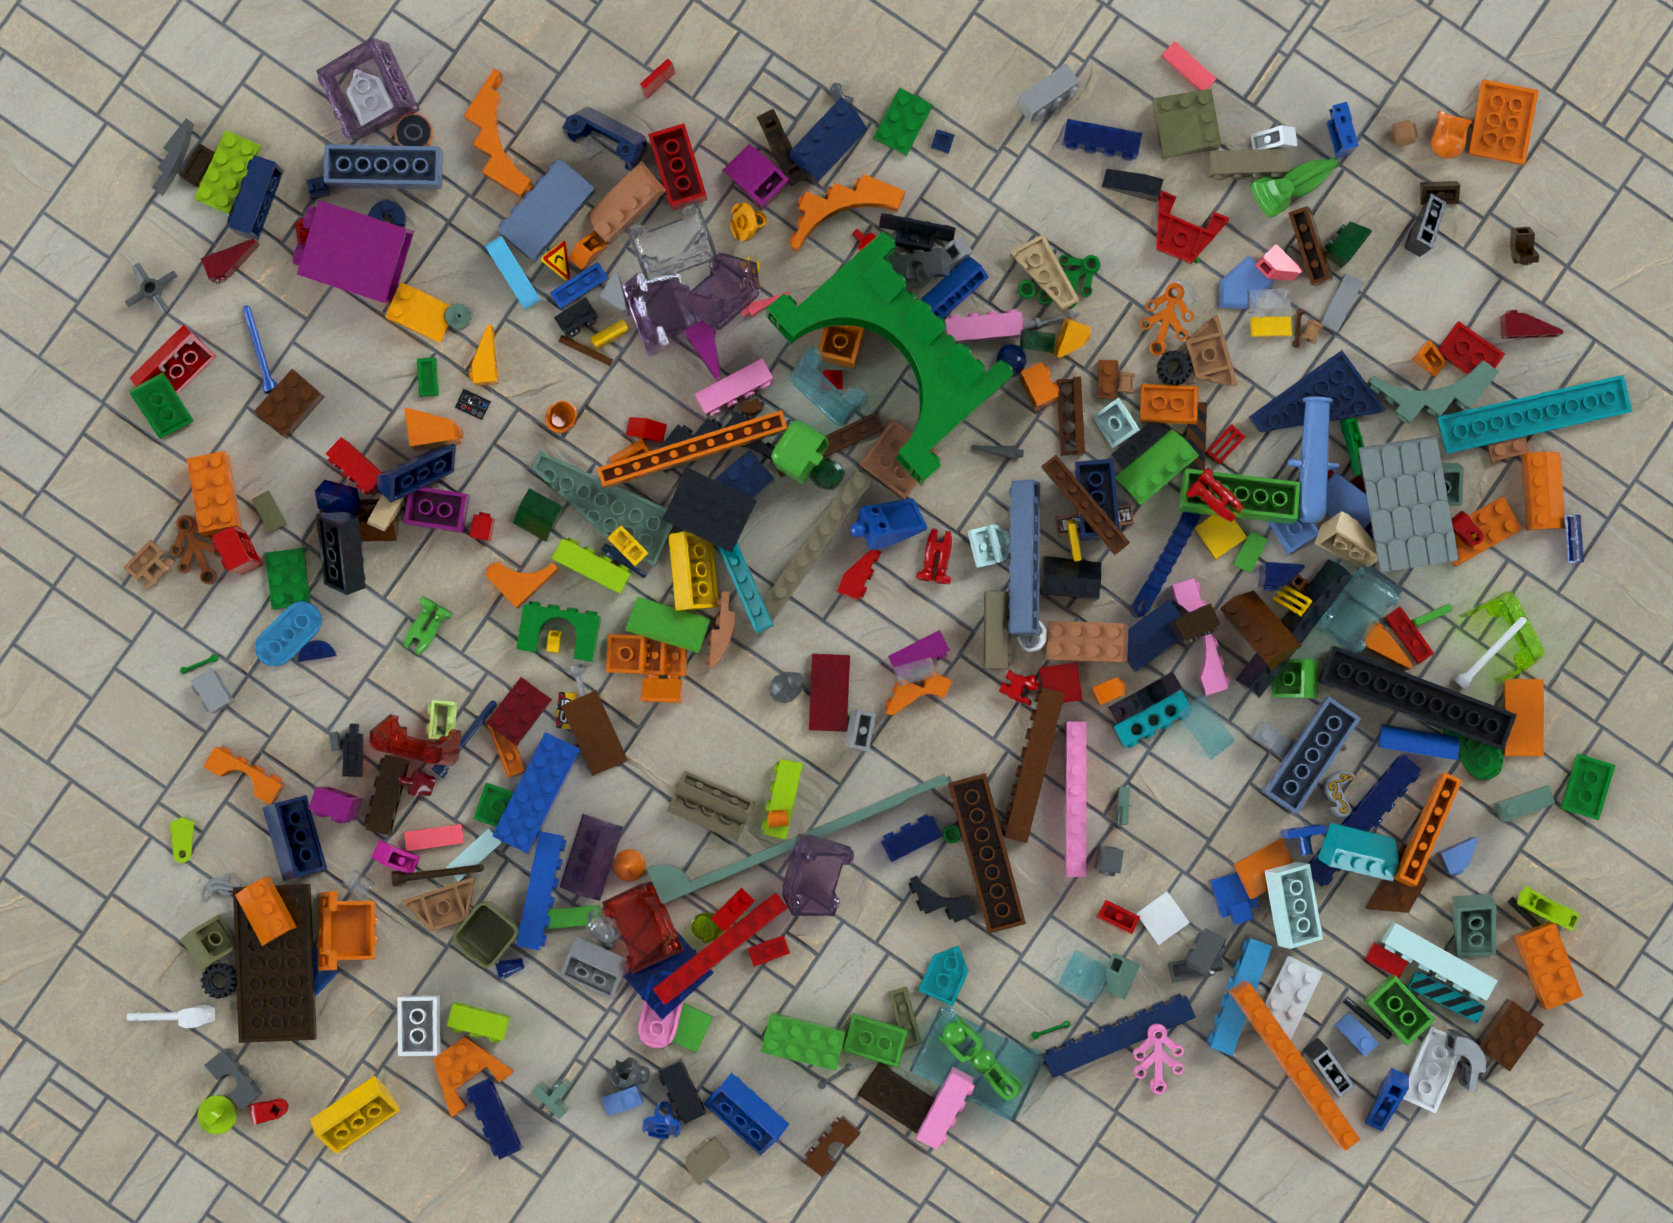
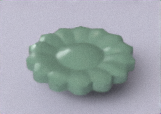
(457, 315)

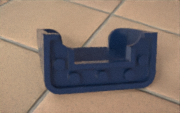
(630, 142)

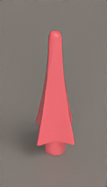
(757, 306)

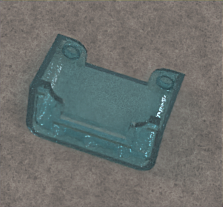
(823, 393)
(1358, 609)

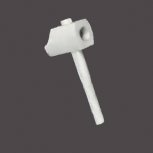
(187, 1018)

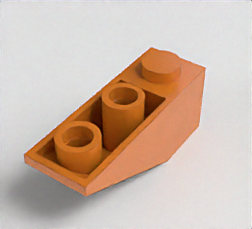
(1109, 690)

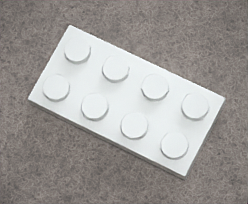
(1292, 993)
(1431, 1071)

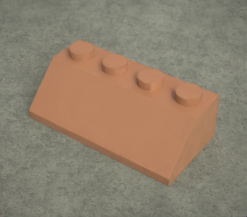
(625, 203)

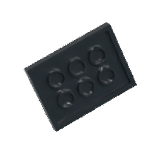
(709, 510)

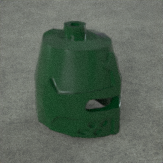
(827, 474)

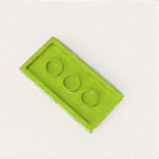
(226, 172)

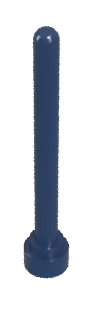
(442, 771)

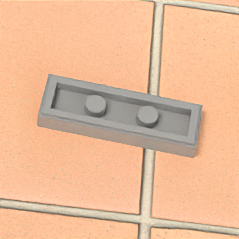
(1341, 303)

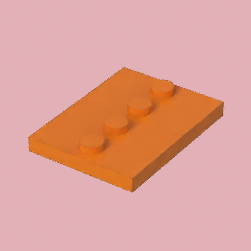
(1503, 122)

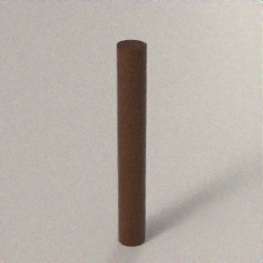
(585, 350)

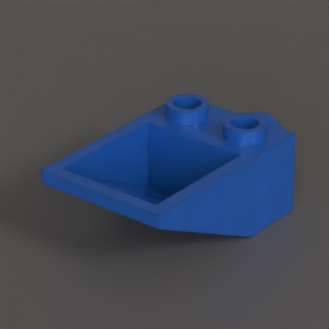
(888, 523)

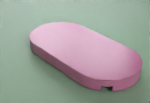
(658, 1032)

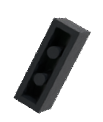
(682, 1091)

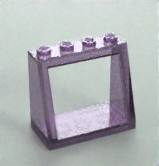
(392, 77)

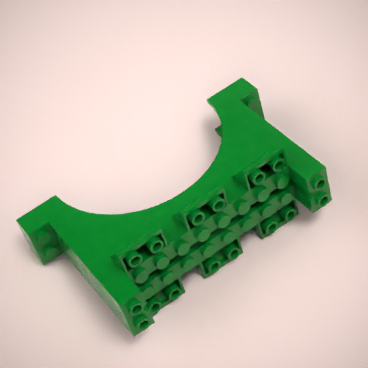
(875, 298)

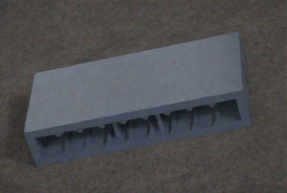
(546, 210)

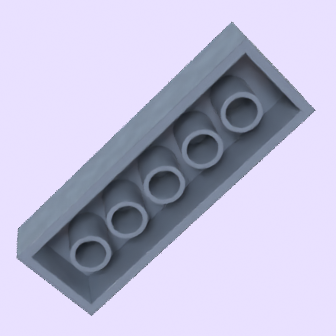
(383, 166)
(1311, 755)

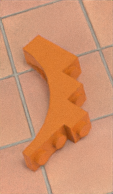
(816, 209)

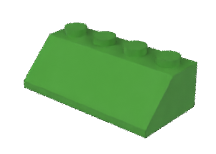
(1156, 467)

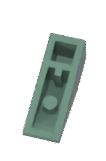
(1524, 803)

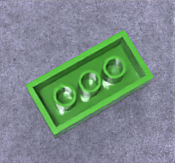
(803, 1041)

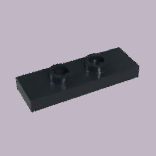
(1138, 444)

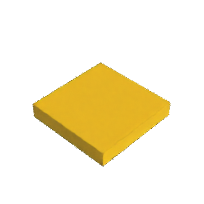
(1219, 535)

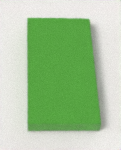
(667, 624)

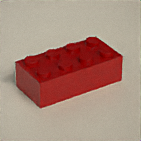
(678, 166)

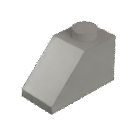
(1271, 739)

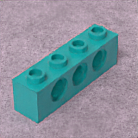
(1123, 729)

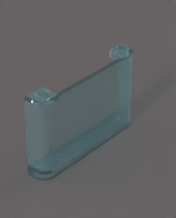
(936, 1061)

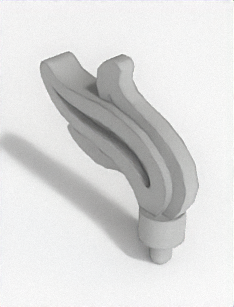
(221, 885)

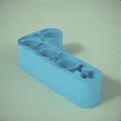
(512, 272)

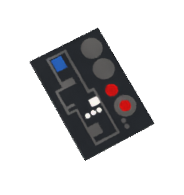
(472, 404)

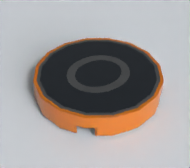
(413, 131)

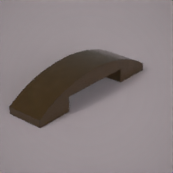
(780, 146)

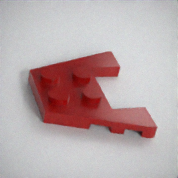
(1181, 237)

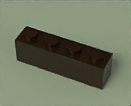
(387, 794)

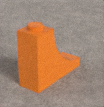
(518, 586)

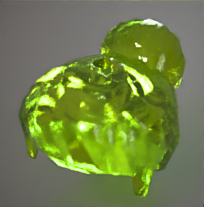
(702, 930)

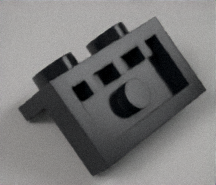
(576, 317)

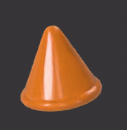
(629, 865)

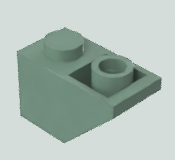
(1120, 975)

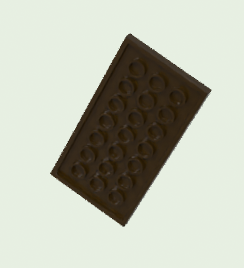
(276, 978)

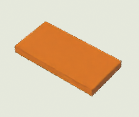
(1526, 700)

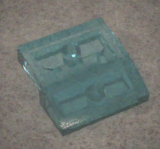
(1084, 977)

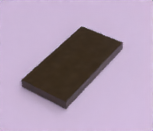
(897, 1097)

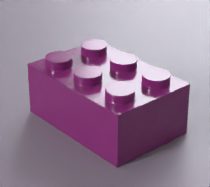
(437, 509)
(335, 803)

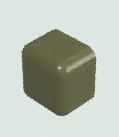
(486, 934)

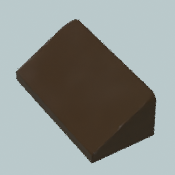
(1446, 190)

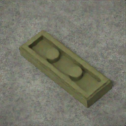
(904, 1015)

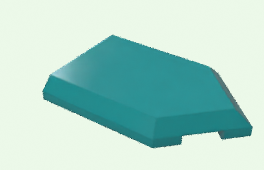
(945, 976)

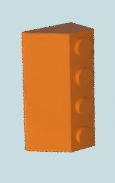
(1543, 491)

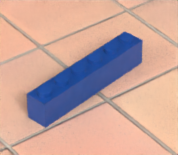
(540, 891)

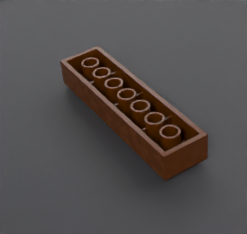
(986, 853)

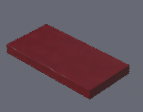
(829, 692)

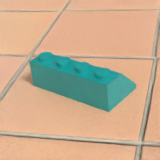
(1360, 852)

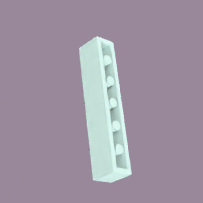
(1439, 961)

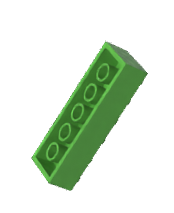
(1261, 497)

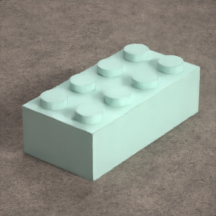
(1293, 905)

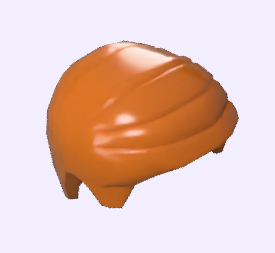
(561, 416)

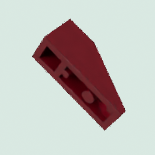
(227, 261)
(1521, 325)

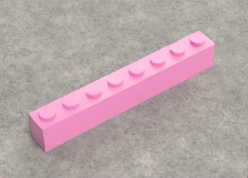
(1075, 799)

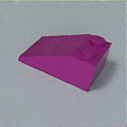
(704, 342)

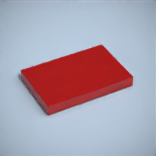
(1466, 349)

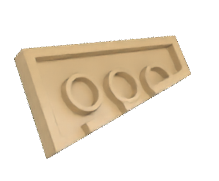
(1042, 265)

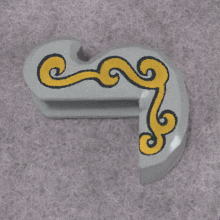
(1334, 793)

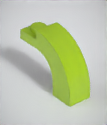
(1547, 909)

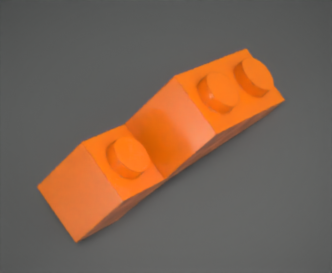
(908, 693)

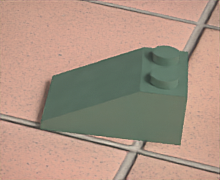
(1474, 925)

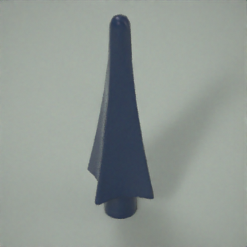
(614, 554)

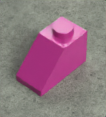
(395, 857)

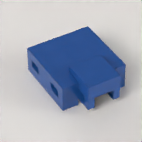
(1345, 133)
(1233, 898)

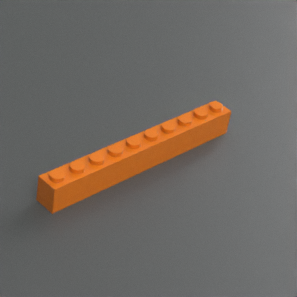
(692, 449)
(1294, 1065)

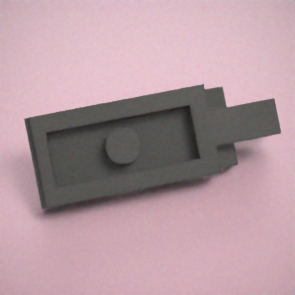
(1180, 972)

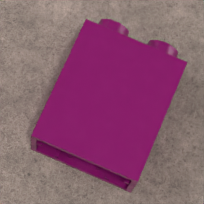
(353, 251)

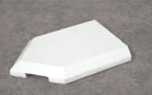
(368, 96)

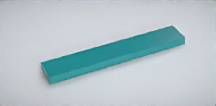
(747, 589)

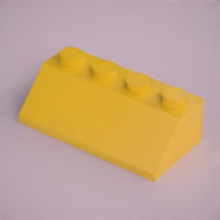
(693, 572)
(354, 1115)

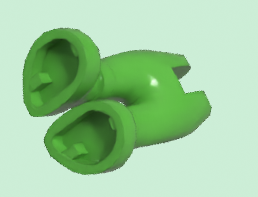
(416, 628)

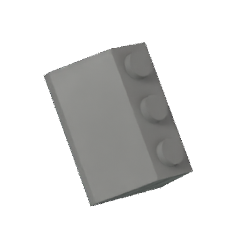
(594, 967)

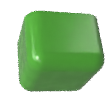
(799, 451)

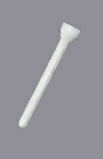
(1465, 679)

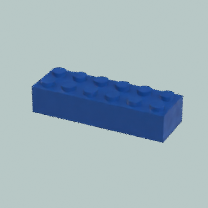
(536, 793)

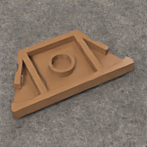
(1210, 354)
(443, 905)

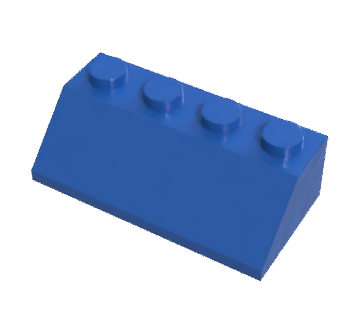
(746, 1114)

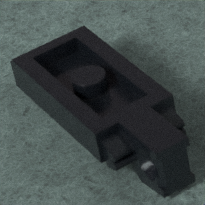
(353, 752)

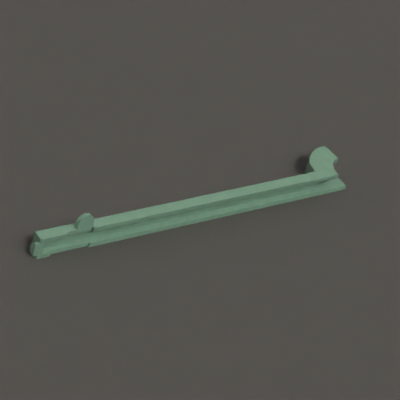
(673, 882)

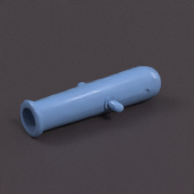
(1314, 460)

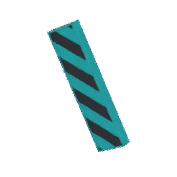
(1446, 996)

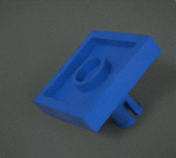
(1304, 834)

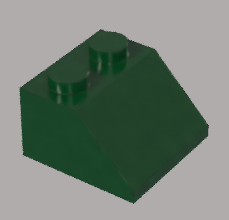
(1347, 243)
(538, 514)

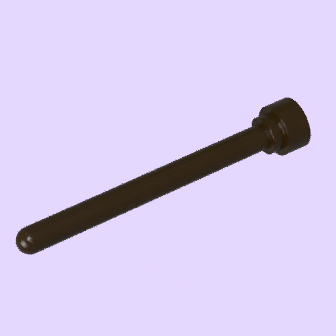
(400, 878)

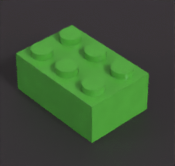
(1399, 1009)

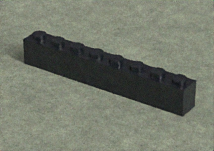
(1322, 591)

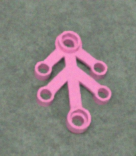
(1157, 1056)

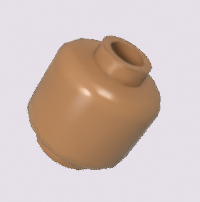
(1403, 133)

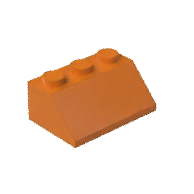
(265, 910)

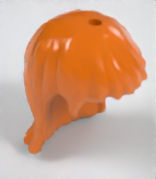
(1449, 135)

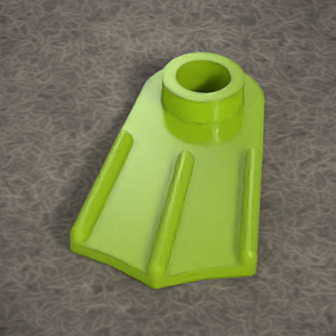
(182, 838)

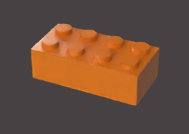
(213, 492)
(1548, 965)

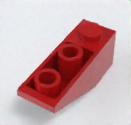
(855, 577)

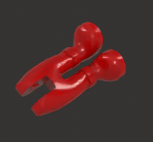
(1214, 503)
(944, 551)

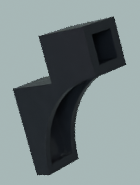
(1145, 697)
(957, 909)

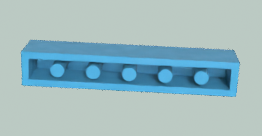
(1231, 1018)

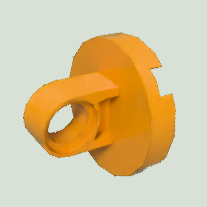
(744, 221)

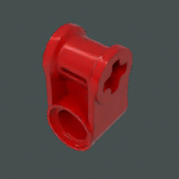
(1465, 527)
(265, 1110)

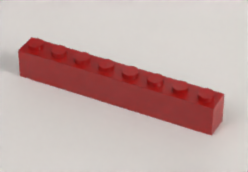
(720, 948)

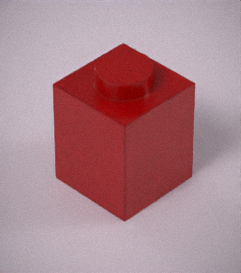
(482, 527)

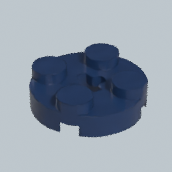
(388, 208)

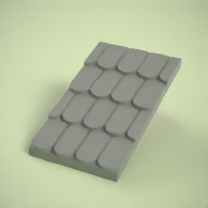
(1408, 504)

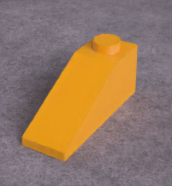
(484, 365)

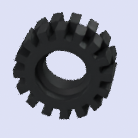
(1182, 360)
(207, 980)

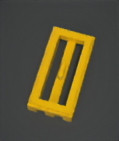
(1073, 540)
(1282, 594)

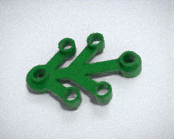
(1073, 276)

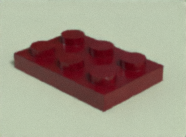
(519, 711)

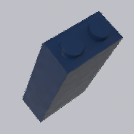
(1151, 635)

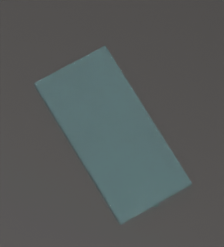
(1206, 727)

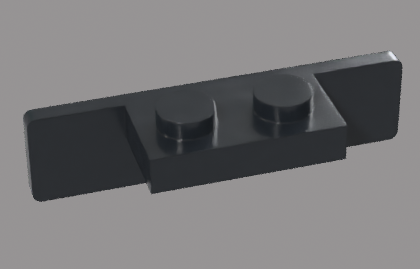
(916, 233)

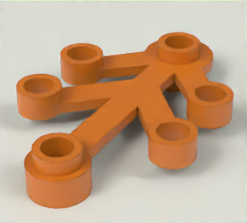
(1168, 315)

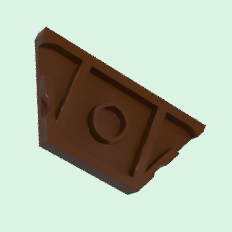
(1395, 895)

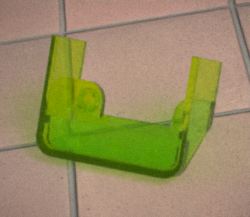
(1508, 605)

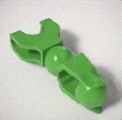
(981, 1059)

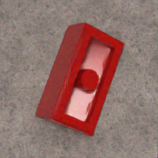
(1118, 917)

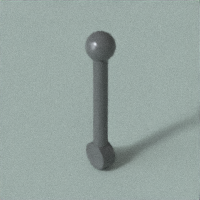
(822, 1084)

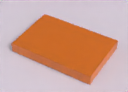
(1168, 404)
(1253, 867)

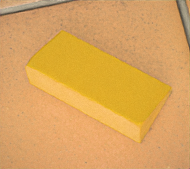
(609, 334)

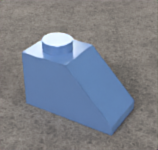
(1458, 856)
(1356, 1034)
(622, 1100)

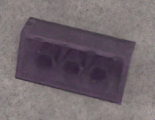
(591, 857)

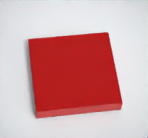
(657, 78)
(1063, 679)

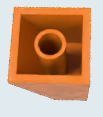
(430, 431)

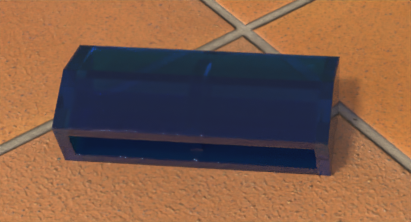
(1578, 538)

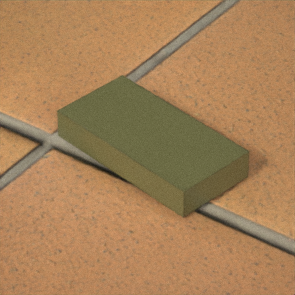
(269, 511)

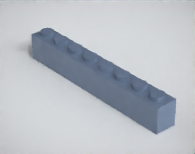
(1024, 557)

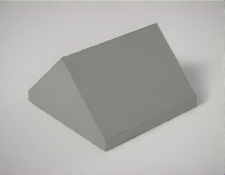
(614, 295)

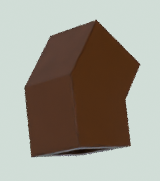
(751, 407)
(1295, 582)

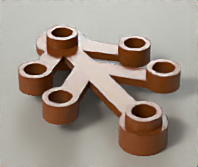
(193, 547)

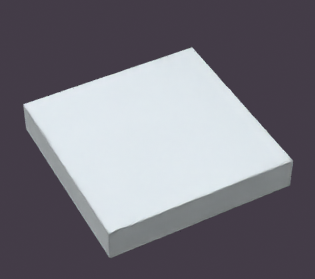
(1162, 918)

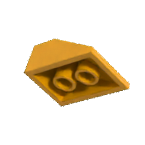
(418, 312)

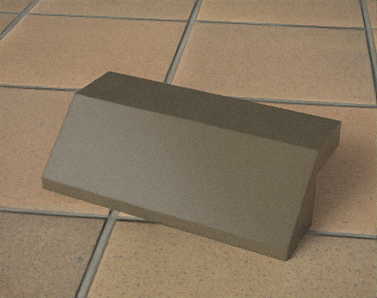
(711, 806)

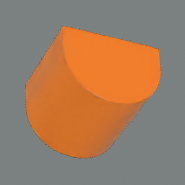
(778, 818)

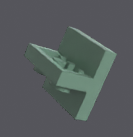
(551, 1096)

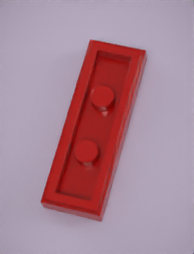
(1408, 635)

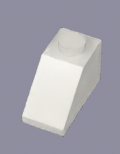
(1275, 138)

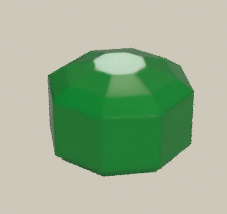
(1026, 290)
(951, 834)

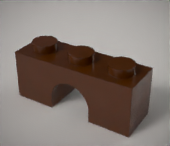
(841, 1131)

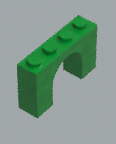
(536, 616)

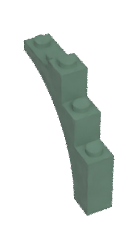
(1410, 402)

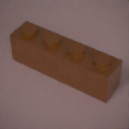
(1310, 246)

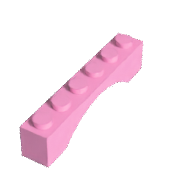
(1211, 675)

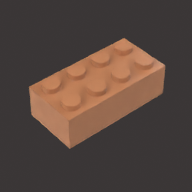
(1087, 641)

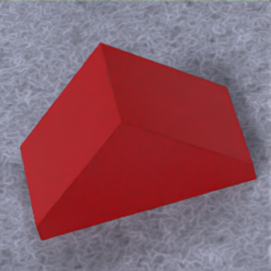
(646, 429)

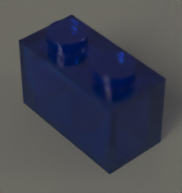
(337, 497)

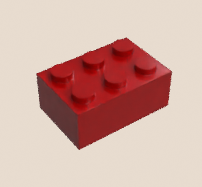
(355, 466)
(236, 550)

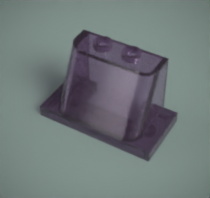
(657, 310)

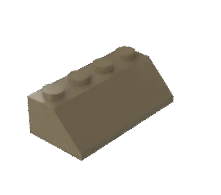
(996, 630)

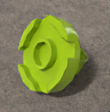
(217, 1114)

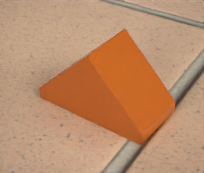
(1429, 358)

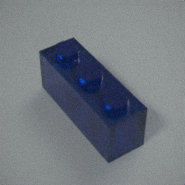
(911, 837)

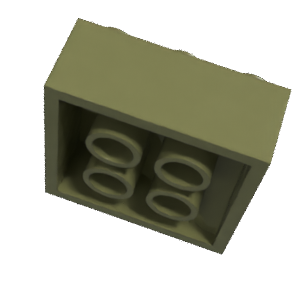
(1186, 123)

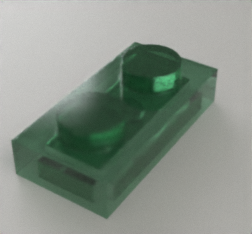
(1037, 341)

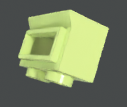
(433, 709)

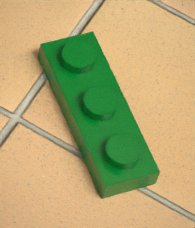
(1353, 440)

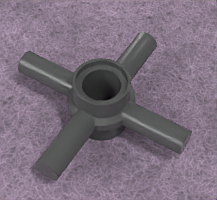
(156, 294)

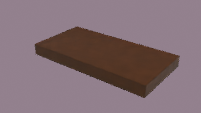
(594, 732)

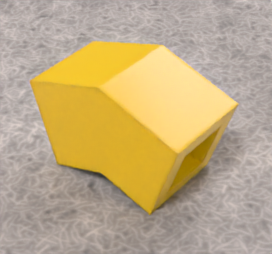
(554, 641)

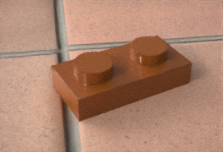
(1107, 379)

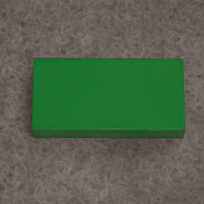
(427, 377)

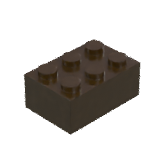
(1195, 623)

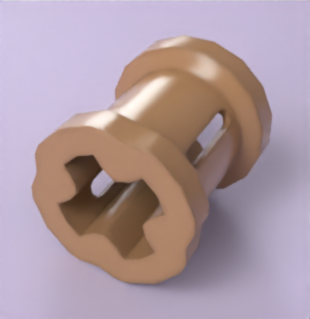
(1311, 331)
(1126, 383)

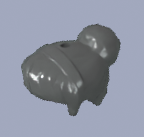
(791, 682)
(628, 1073)

